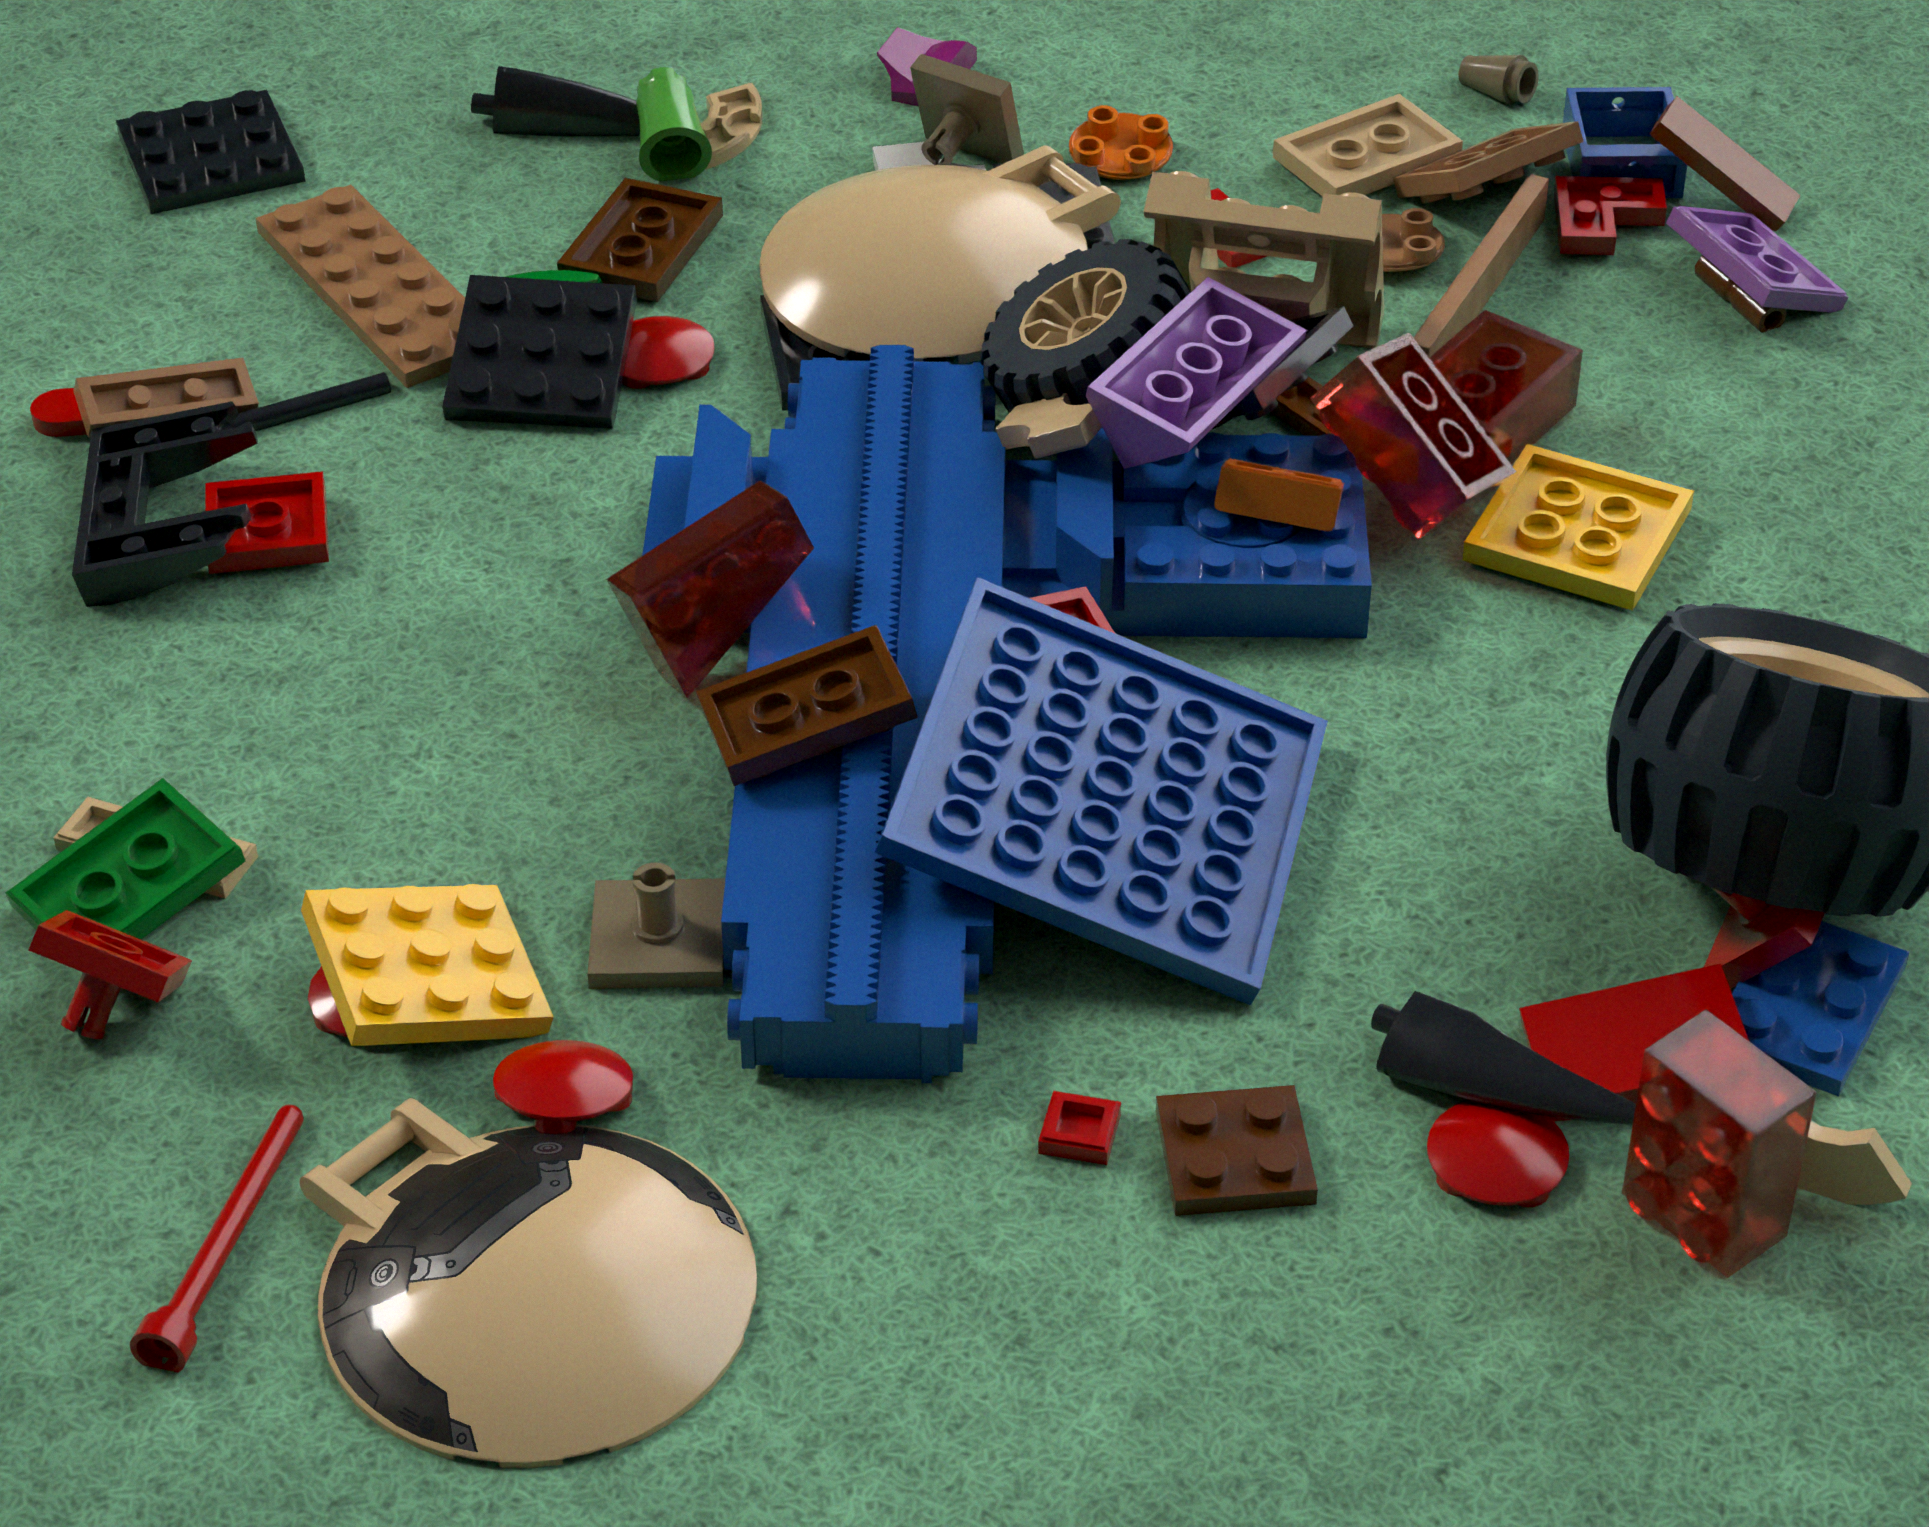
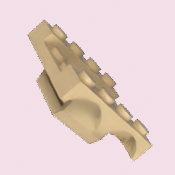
(1340, 238)

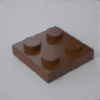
(1235, 1150)

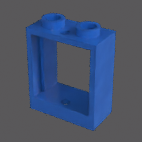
(1631, 117)

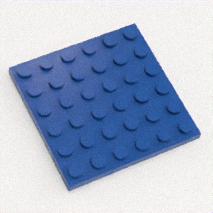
(1107, 791)

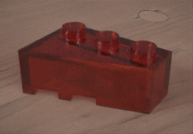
(711, 582)

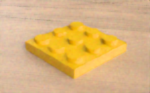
(1578, 526)
(425, 964)

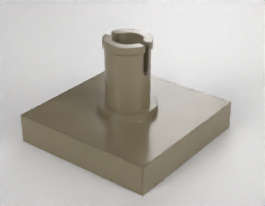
(965, 112)
(656, 931)

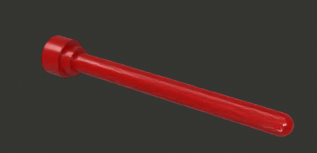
(172, 1328)

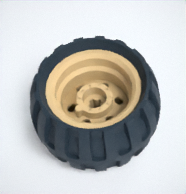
(1776, 759)

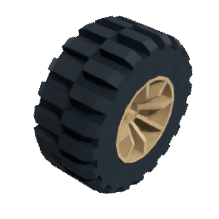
(1077, 320)

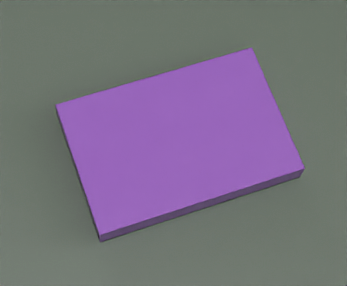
(1757, 259)

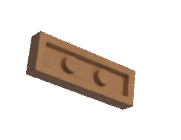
(162, 391)

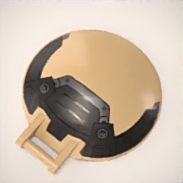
(528, 1288)

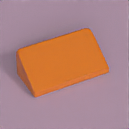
(1278, 494)

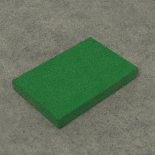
(132, 866)

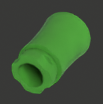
(670, 128)

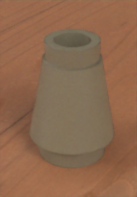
(1500, 76)

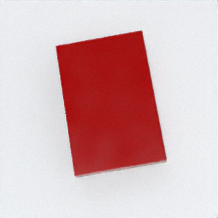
(1608, 1029)

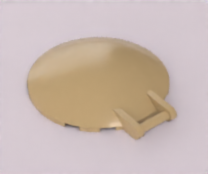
(923, 252)

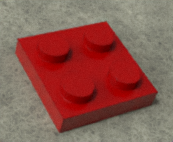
(285, 522)

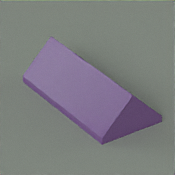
(1188, 373)

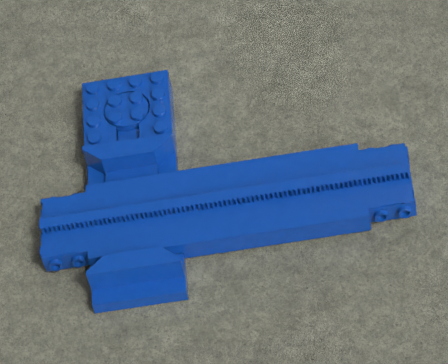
(906, 503)

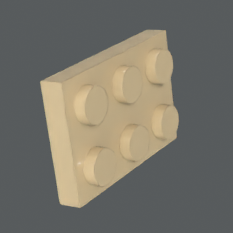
(1365, 147)

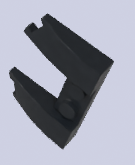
(115, 548)

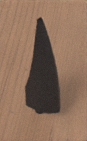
(554, 106)
(1472, 1060)

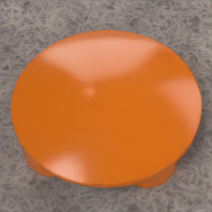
(1121, 143)

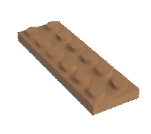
(370, 280)

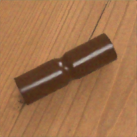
(1760, 317)

